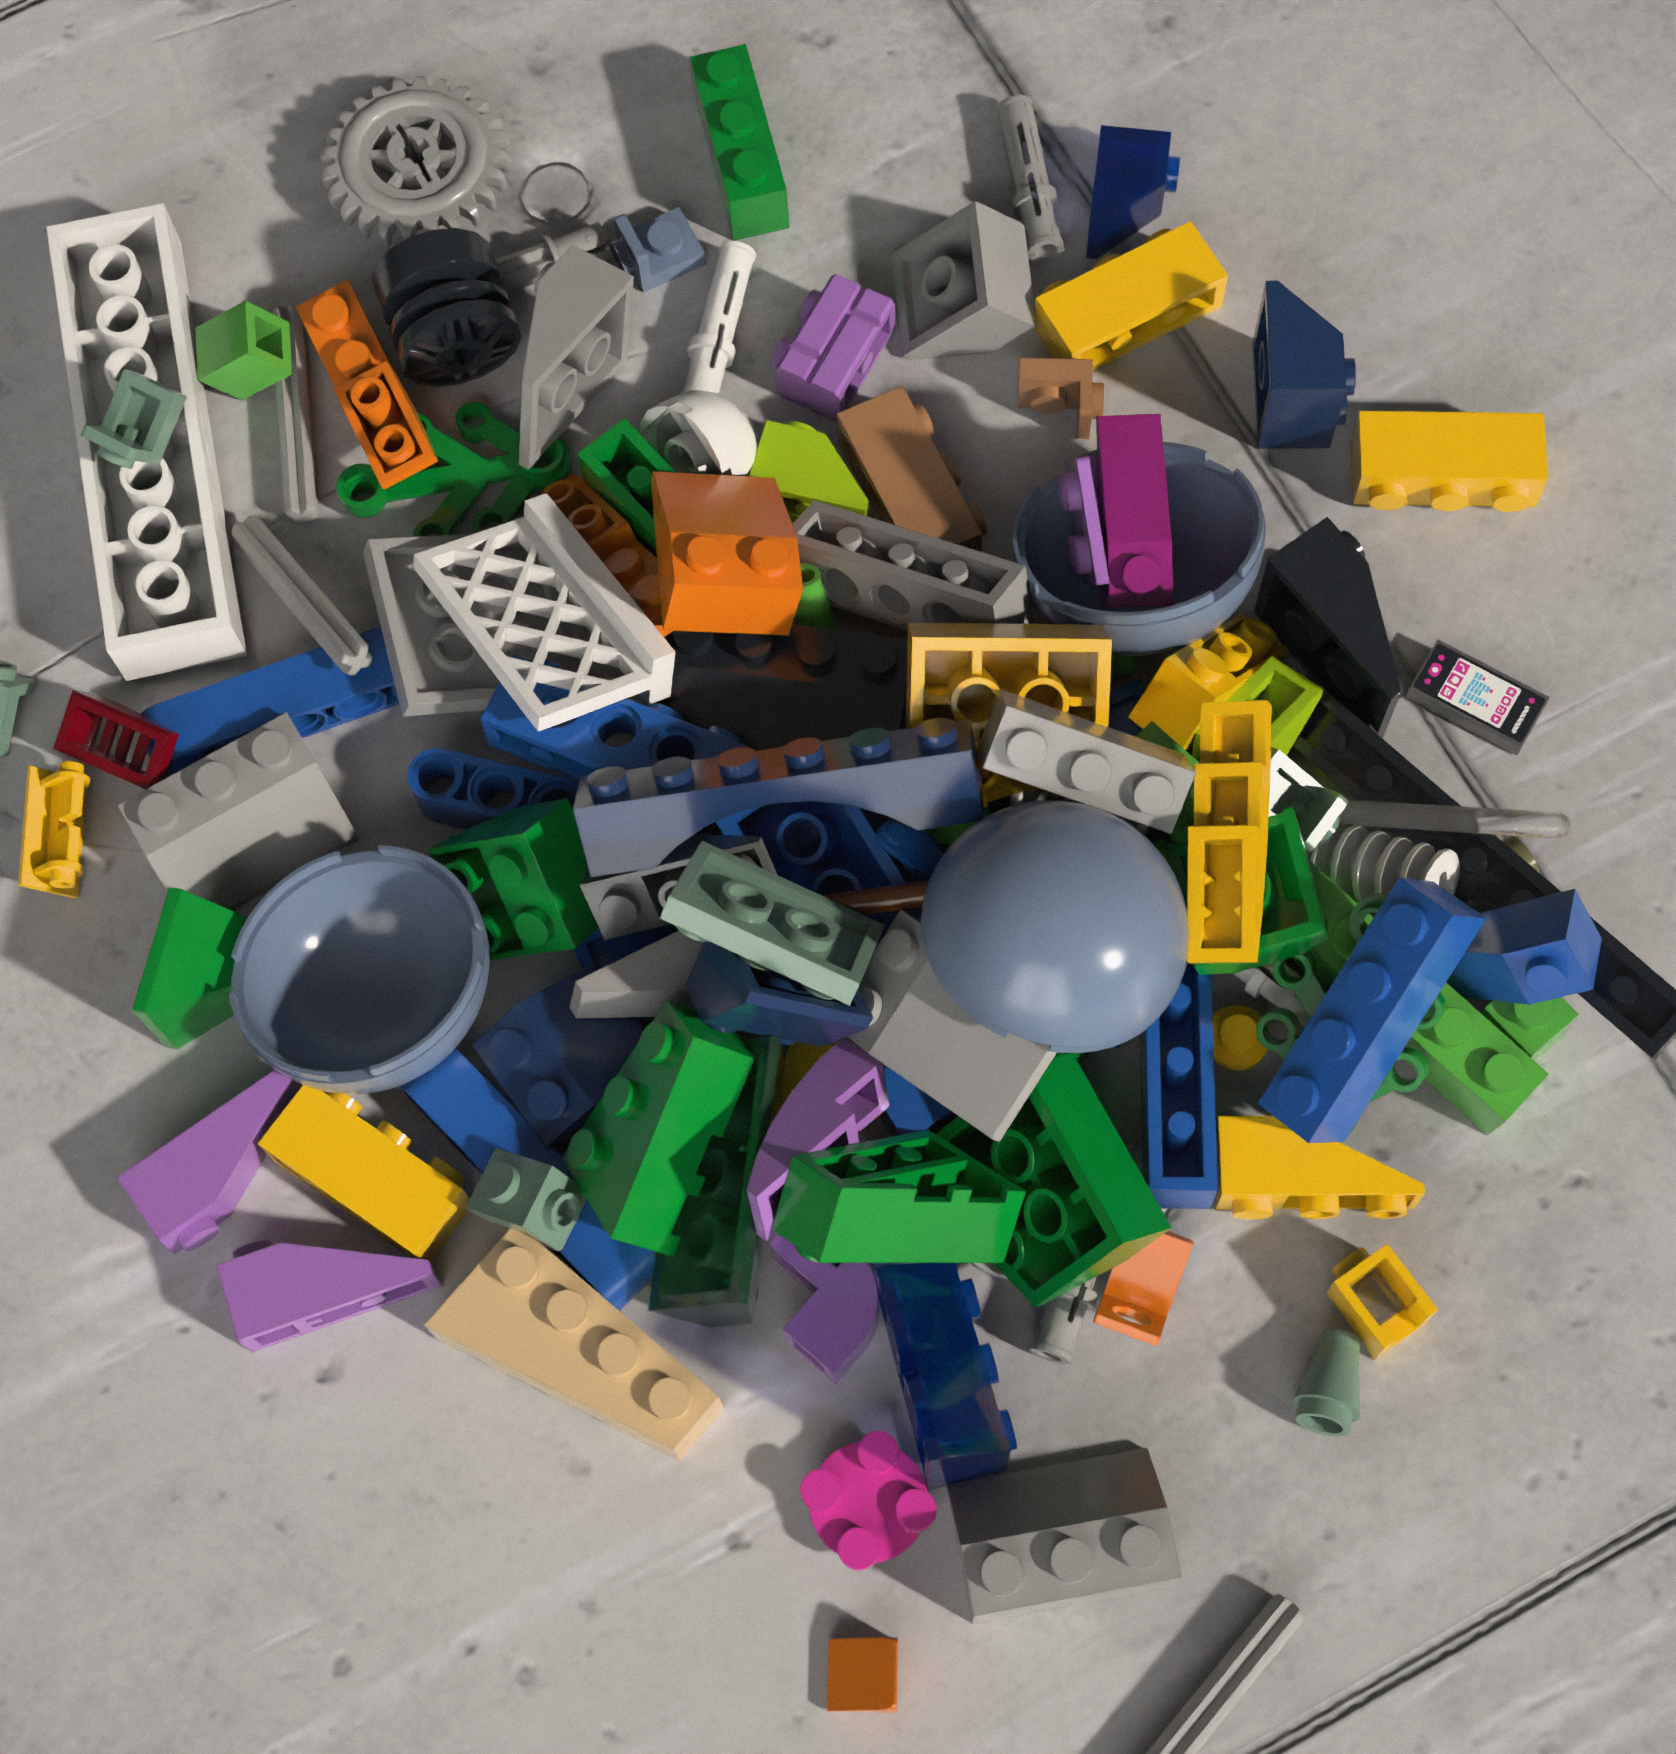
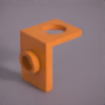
(1144, 1288)

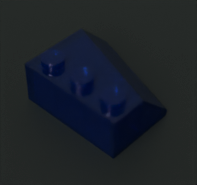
(944, 1372)

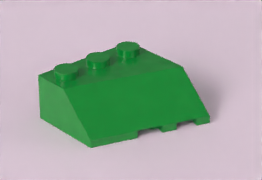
(1082, 1188)

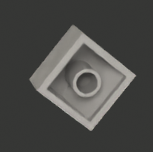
(964, 286)

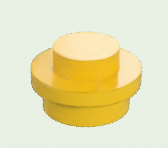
(1236, 1038)

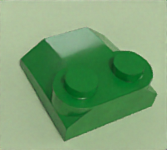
(1291, 905)

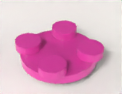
(868, 1501)

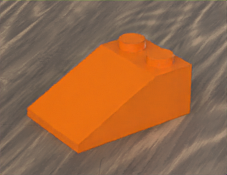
(725, 554)

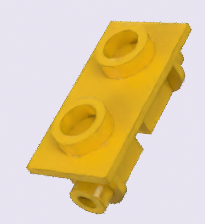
(53, 829)

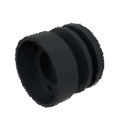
(446, 307)

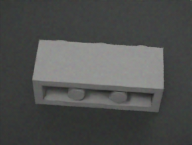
(1085, 761)

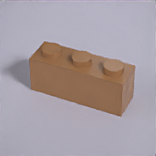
(903, 471)

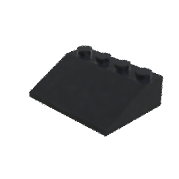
(790, 684)

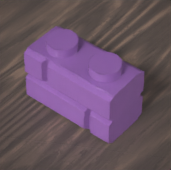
(834, 346)

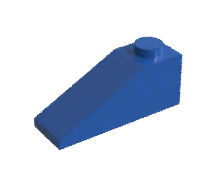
(1531, 952)

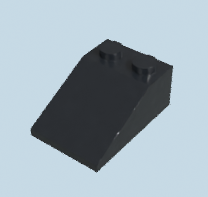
(1329, 617)

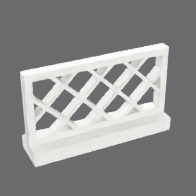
(595, 599)

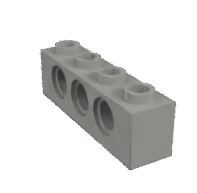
(907, 574)

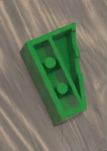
(654, 1124)
(897, 1204)

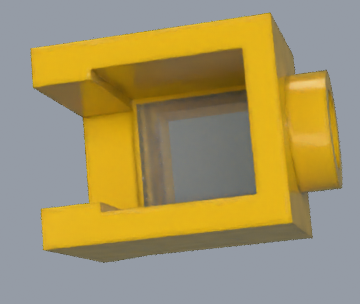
(1379, 1298)

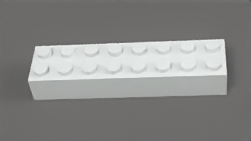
(155, 526)

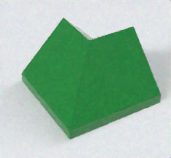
(188, 969)

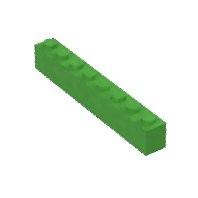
(1464, 1051)

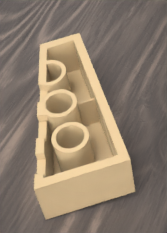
(561, 1336)

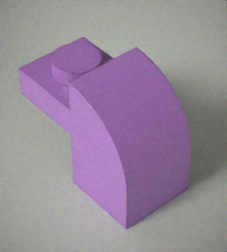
(837, 1318)

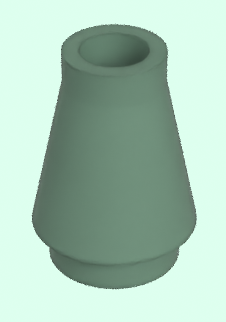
(1331, 1386)

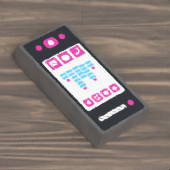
(1477, 697)

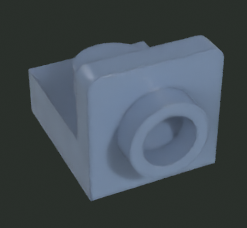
(657, 249)

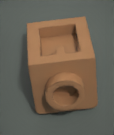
(1061, 384)

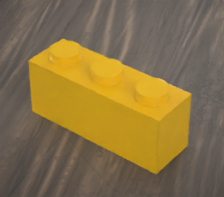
(1131, 298)
(1448, 459)
(368, 1171)

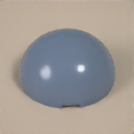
(1214, 557)
(1056, 926)
(360, 970)

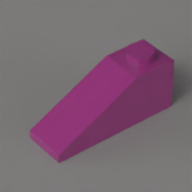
(1134, 511)

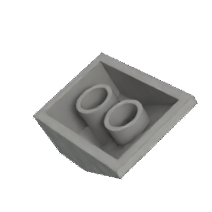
(572, 346)
(938, 1044)

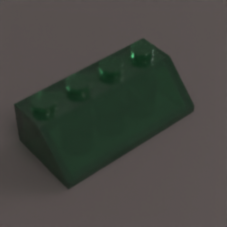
(719, 1252)

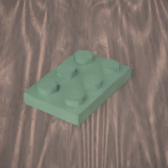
(773, 923)

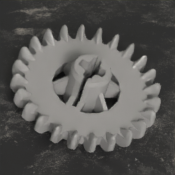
(407, 198)

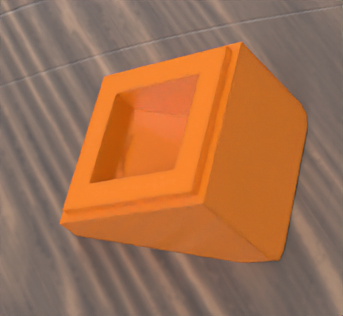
(862, 1675)

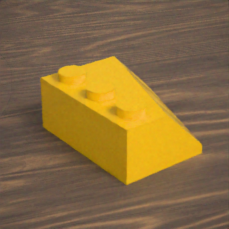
(962, 667)

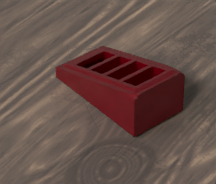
(81, 729)

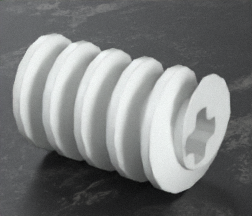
(1373, 862)

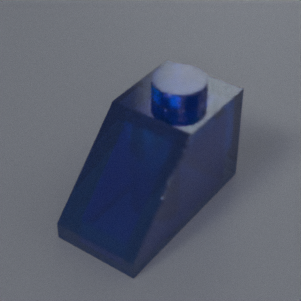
(1128, 184)

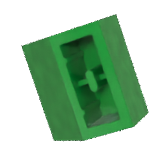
(524, 878)

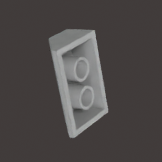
(240, 817)
(1063, 1535)

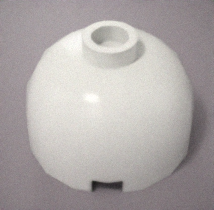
(702, 434)

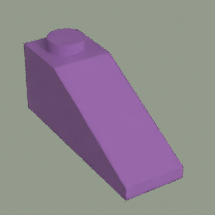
(207, 1168)
(302, 1288)

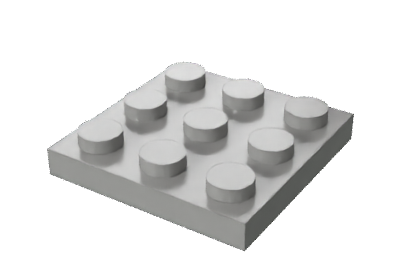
(427, 651)

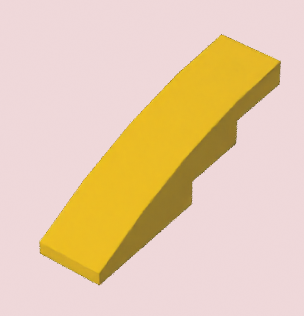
(1229, 832)

